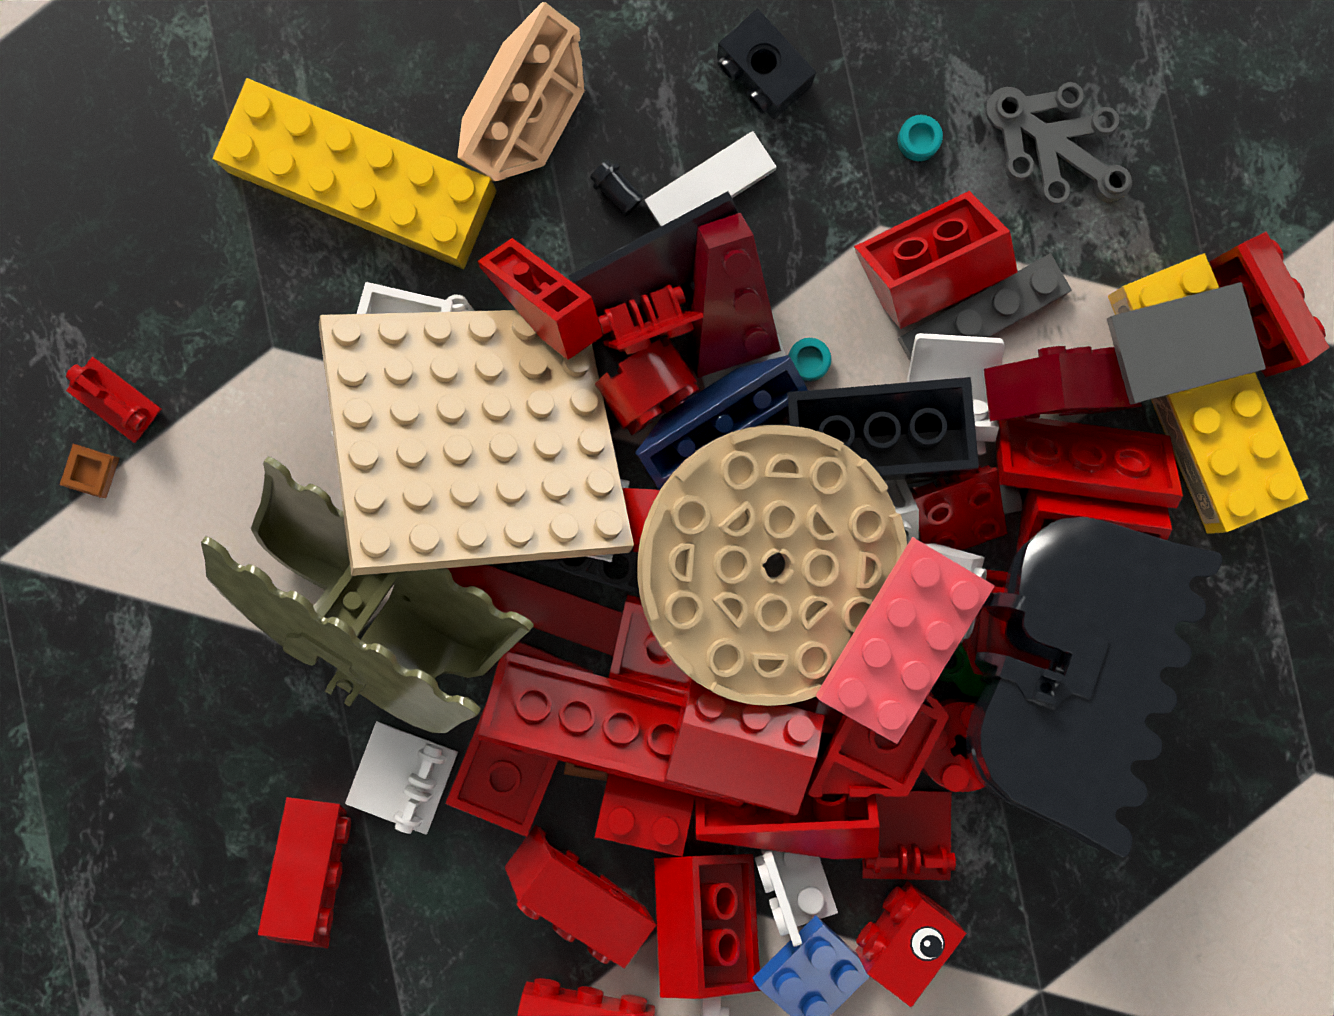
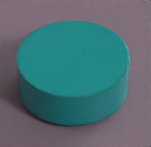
(920, 138)
(810, 358)

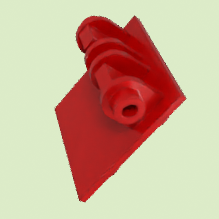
(669, 320)
(962, 511)
(913, 838)

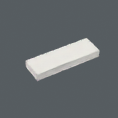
(729, 170)

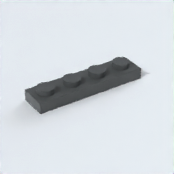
(997, 305)

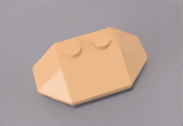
(524, 97)

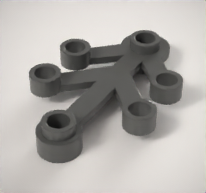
(1053, 140)

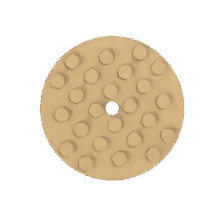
(719, 525)

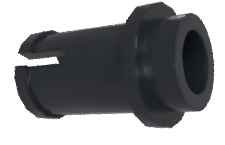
(616, 187)

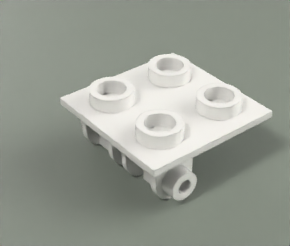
(401, 778)

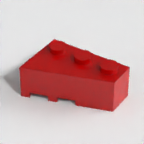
(305, 873)
(577, 901)

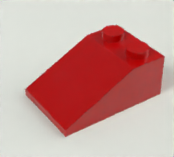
(644, 815)

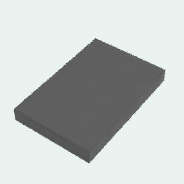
(1185, 343)

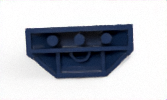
(737, 401)

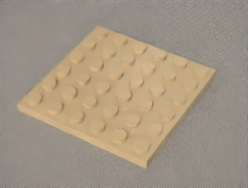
(467, 443)

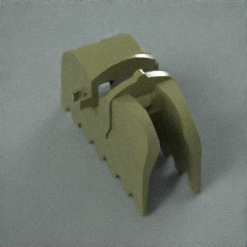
(418, 635)

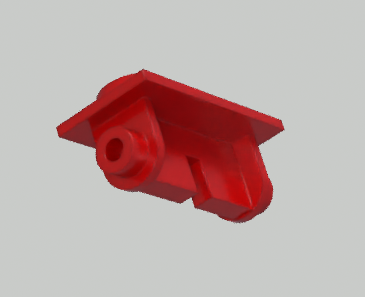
(112, 398)

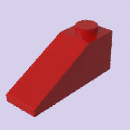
(544, 297)

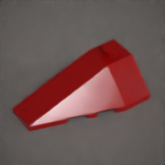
(823, 828)

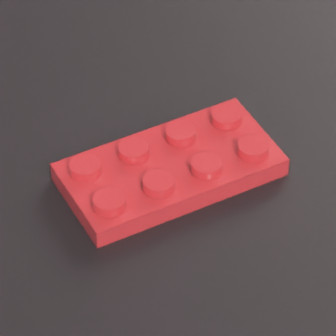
(904, 640)

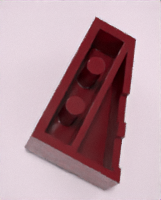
(731, 297)
(1057, 383)

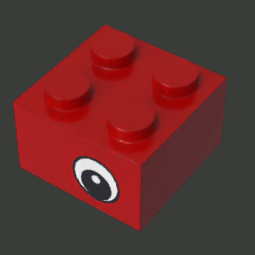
(908, 942)

